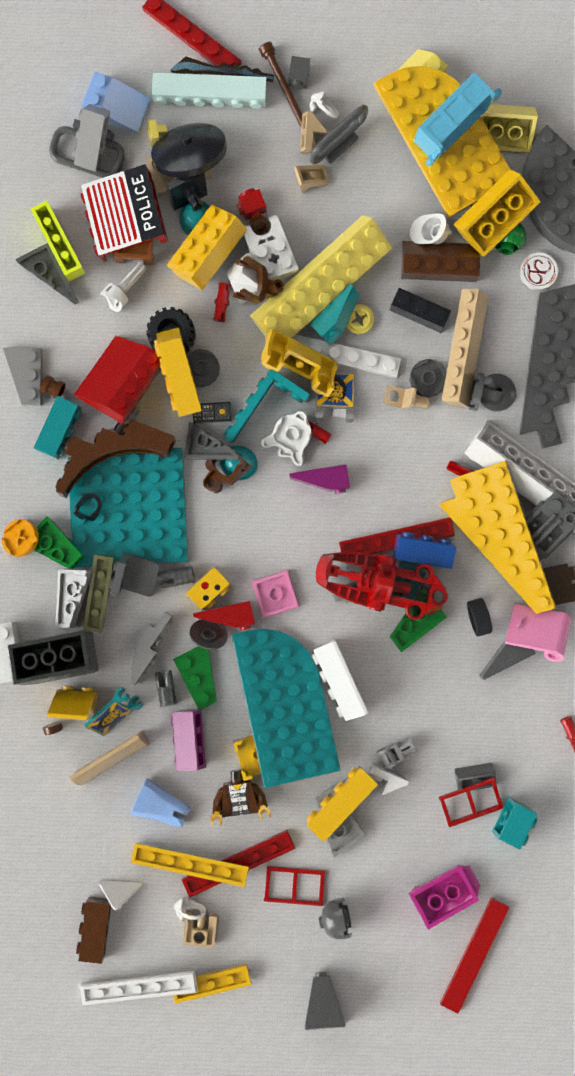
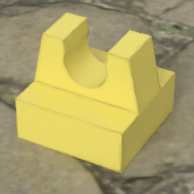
(155, 131)

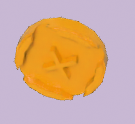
(20, 538)

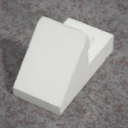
(392, 780)

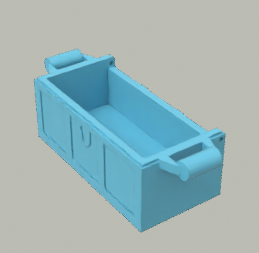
(455, 117)

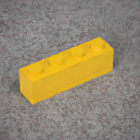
(340, 803)

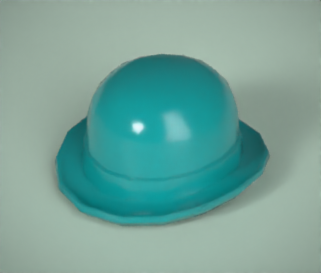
(189, 218)
(229, 466)

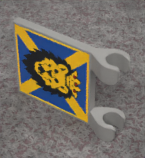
(340, 398)

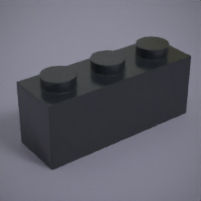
(420, 310)

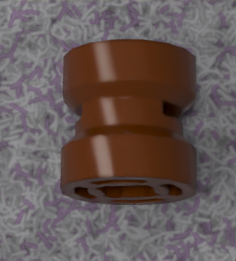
(50, 386)

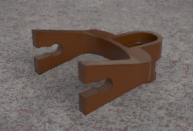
(265, 288)
(214, 479)

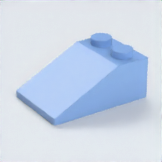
(125, 103)

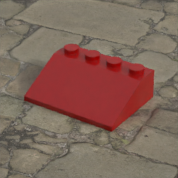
(120, 378)

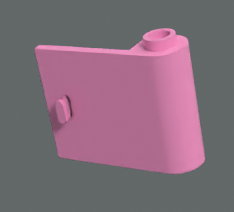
(540, 631)

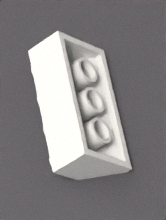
(340, 681)

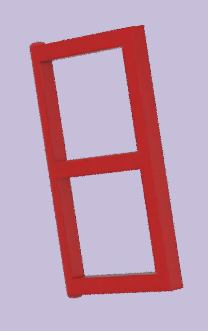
(475, 814)
(295, 871)

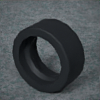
(479, 617)

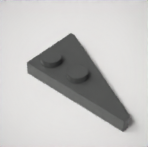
(44, 266)

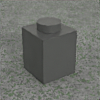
(299, 72)

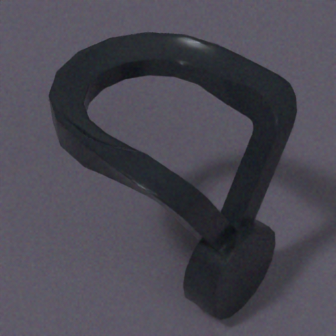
(79, 514)

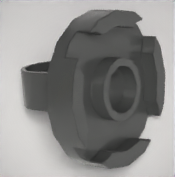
(479, 392)

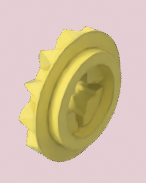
(367, 322)

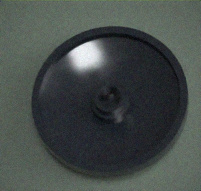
(189, 150)

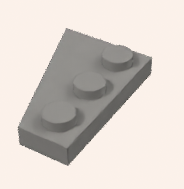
(26, 373)
(70, 595)
(346, 834)

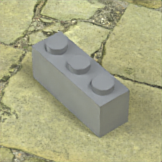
(91, 137)

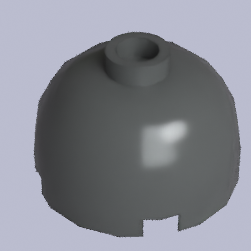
(336, 919)

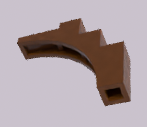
(108, 444)

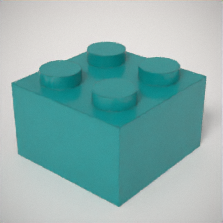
(515, 823)

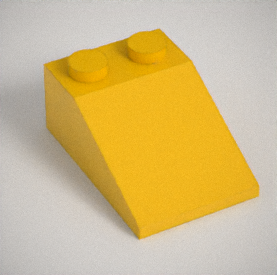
(74, 703)

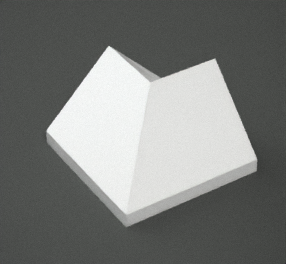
(243, 277)

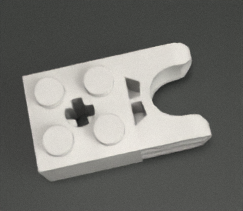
(272, 249)

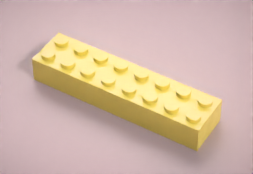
(323, 279)

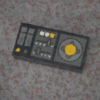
(213, 413)

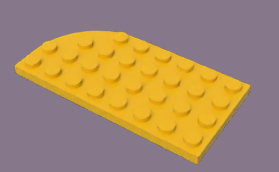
(469, 164)

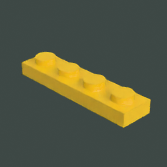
(218, 982)

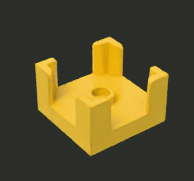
(247, 757)

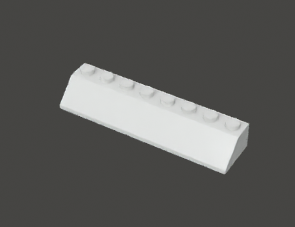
(529, 473)

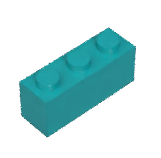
(58, 427)

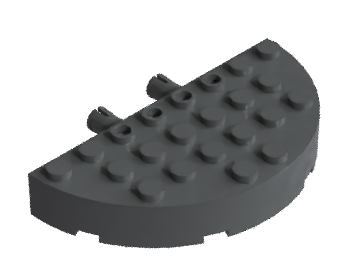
(551, 177)

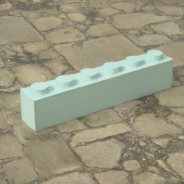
(209, 90)

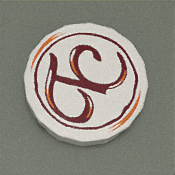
(538, 271)

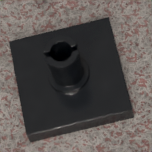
(187, 191)

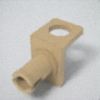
(406, 399)

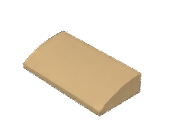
(109, 759)

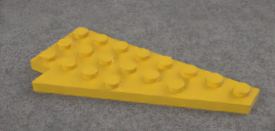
(495, 522)

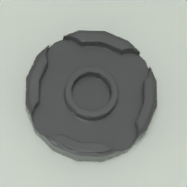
(204, 367)
(428, 378)

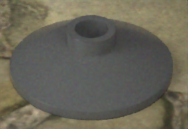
(507, 387)
(208, 634)

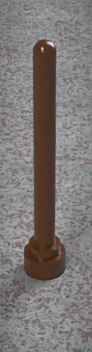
(267, 51)

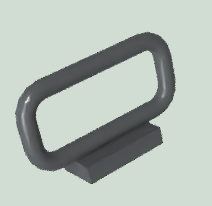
(340, 137)
(70, 163)

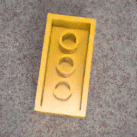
(207, 247)
(178, 371)

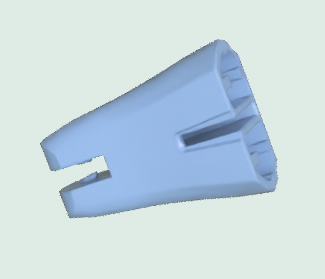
(159, 805)

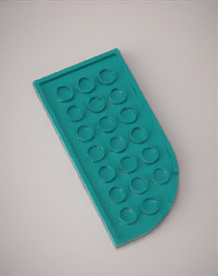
(284, 707)

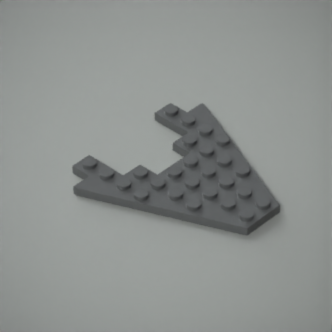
(550, 364)

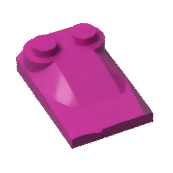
(445, 895)

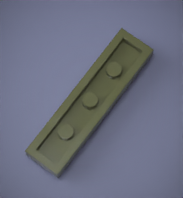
(98, 593)

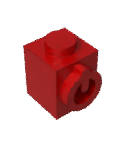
(251, 203)

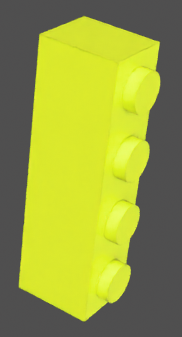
(57, 241)

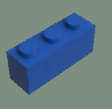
(424, 550)

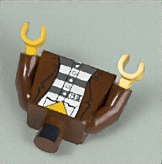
(239, 798)

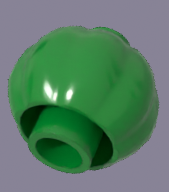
(512, 241)

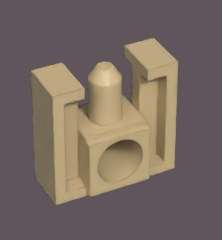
(209, 932)

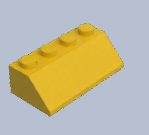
(497, 212)

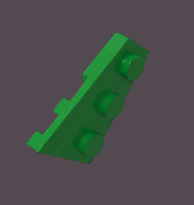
(56, 545)
(411, 630)
(197, 675)

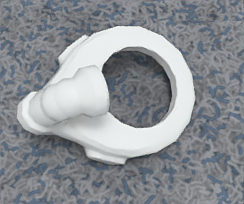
(320, 99)
(183, 905)

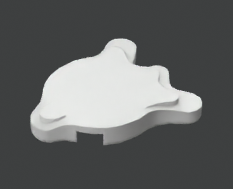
(291, 435)

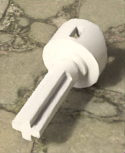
(116, 294)

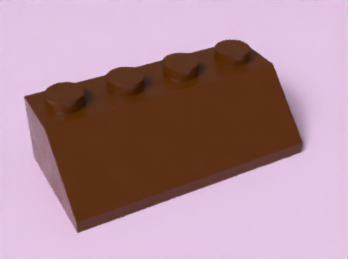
(440, 262)

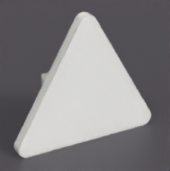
(119, 891)

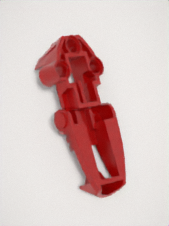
(378, 581)

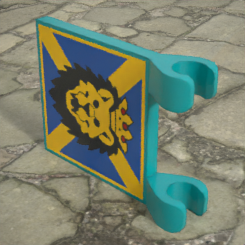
(113, 713)

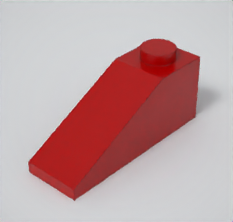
(234, 615)

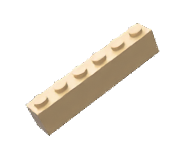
(465, 347)

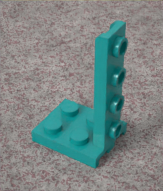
(255, 399)

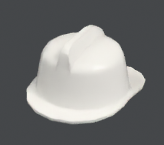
(430, 229)

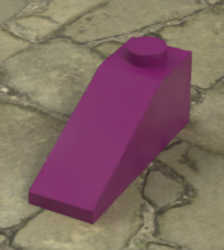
(328, 478)

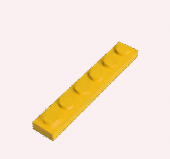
(190, 864)

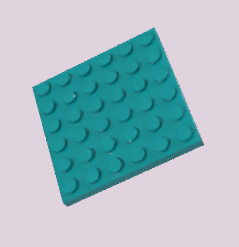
(139, 511)

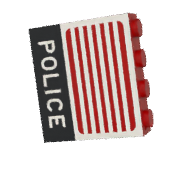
(123, 211)

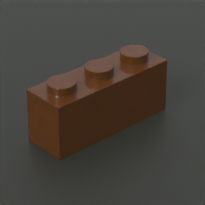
(94, 930)

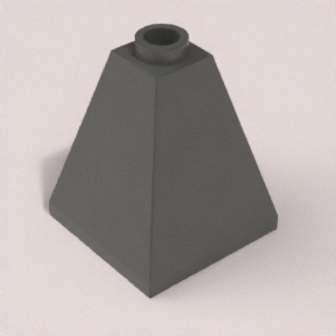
(323, 1005)

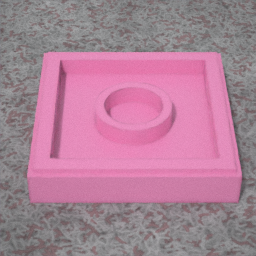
(275, 594)

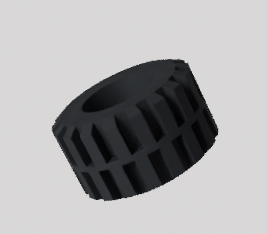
(168, 317)

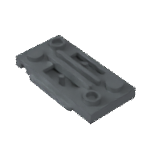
(551, 523)

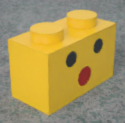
(208, 589)

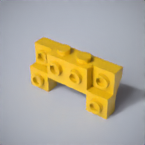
(287, 352)

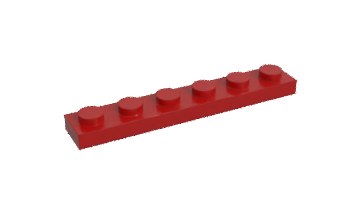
(189, 33)

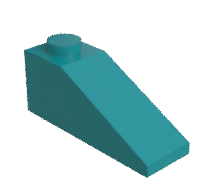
(335, 316)

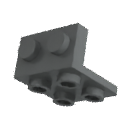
(134, 575)

